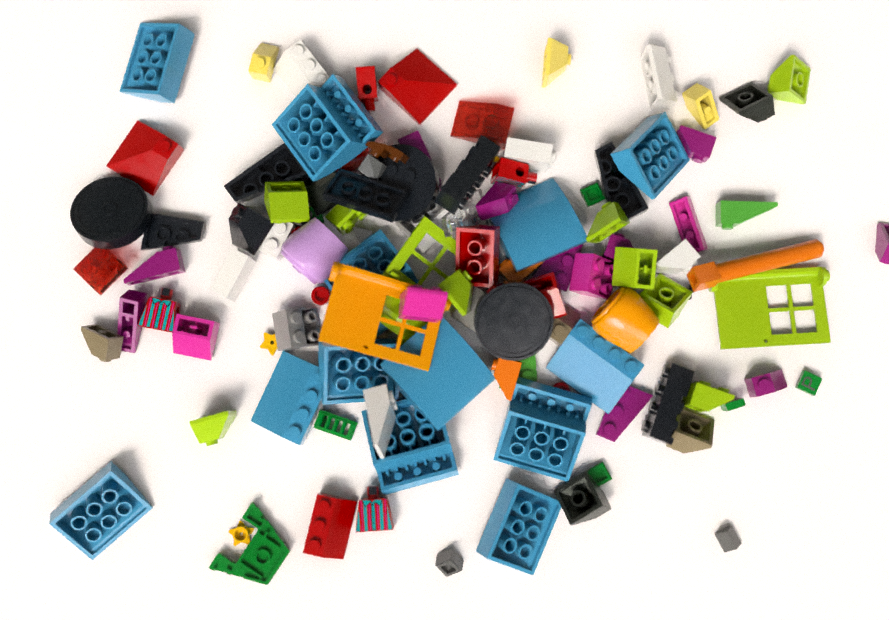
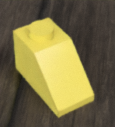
(263, 62)
(701, 105)

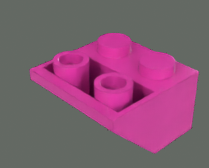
(592, 276)
(422, 304)
(194, 336)

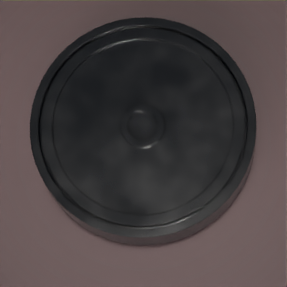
(417, 176)
(111, 212)
(513, 320)

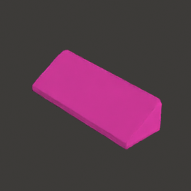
(688, 223)

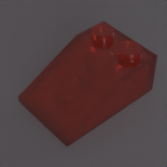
(483, 119)

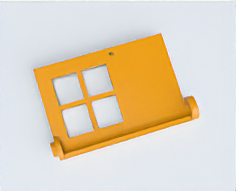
(357, 309)

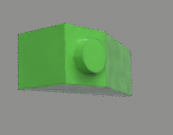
(733, 213)

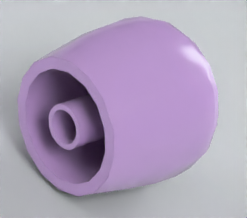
(313, 250)

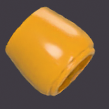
(625, 319)

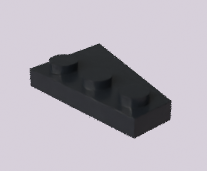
(171, 231)

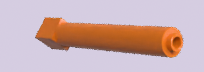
(709, 274)

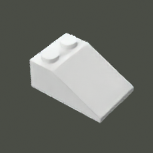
(381, 415)

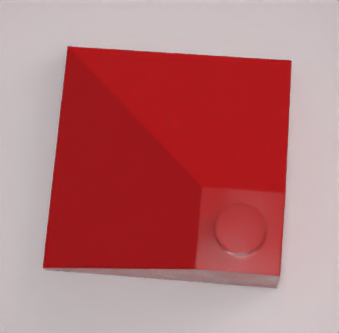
(416, 85)
(145, 157)

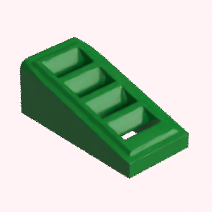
(319, 420)

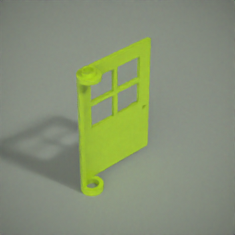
(391, 304)
(744, 309)

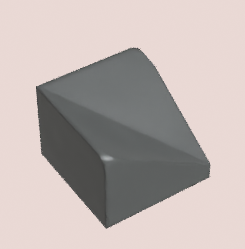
(372, 167)
(449, 562)

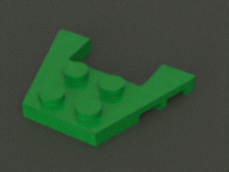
(262, 555)

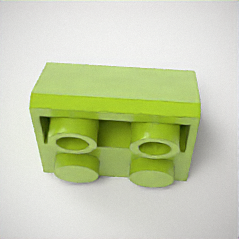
(286, 202)
(344, 218)
(634, 267)
(705, 398)

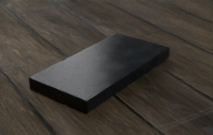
(365, 195)

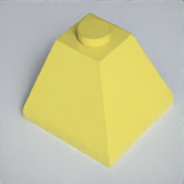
(555, 61)

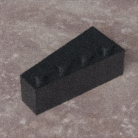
(275, 167)
(468, 176)
(616, 185)
(667, 404)

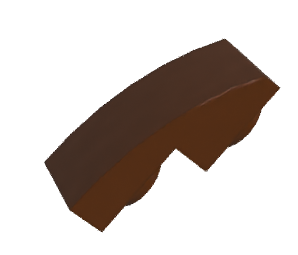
(379, 149)

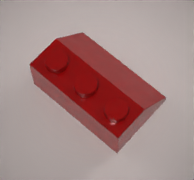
(478, 253)
(330, 526)

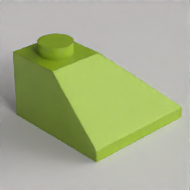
(790, 81)
(607, 222)
(459, 290)
(666, 299)
(212, 427)

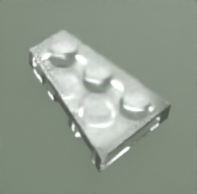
(465, 217)

